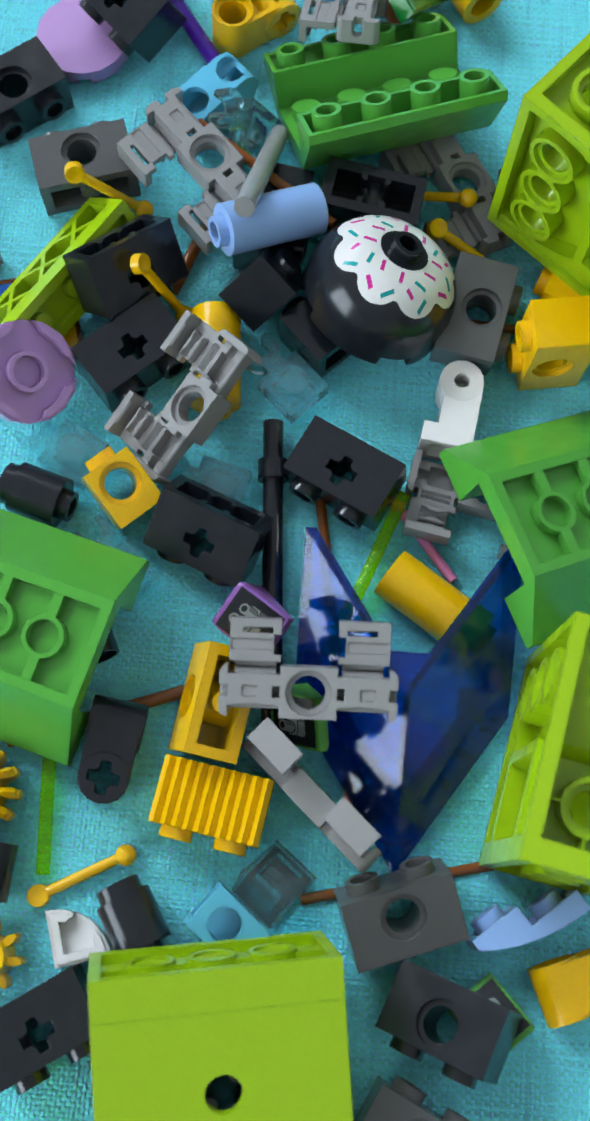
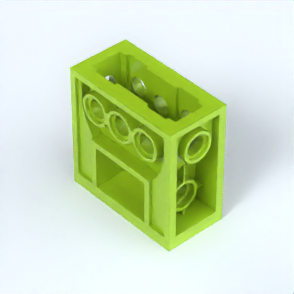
(546, 172)
(543, 787)

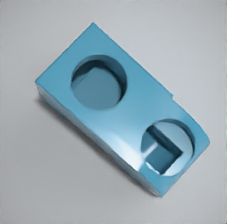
(220, 73)
(223, 917)

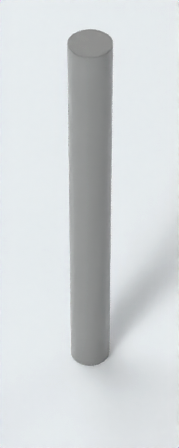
(261, 171)

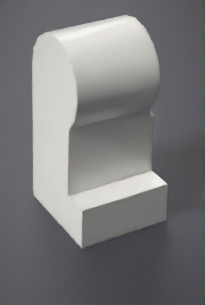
(459, 403)

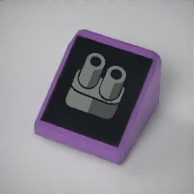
(251, 601)

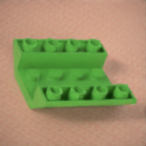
(379, 96)
(541, 502)
(53, 626)

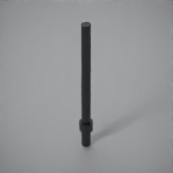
(273, 477)

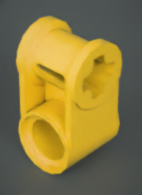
(248, 24)
(563, 988)

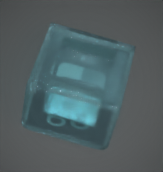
(272, 884)

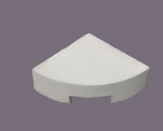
(74, 937)

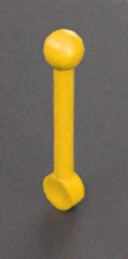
(75, 174)
(467, 197)
(439, 229)
(141, 264)
(40, 894)

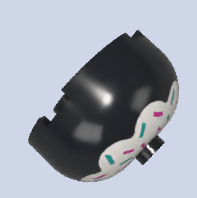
(380, 289)

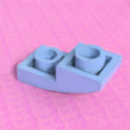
(510, 928)

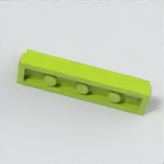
(45, 287)

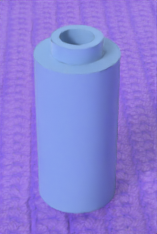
(278, 219)

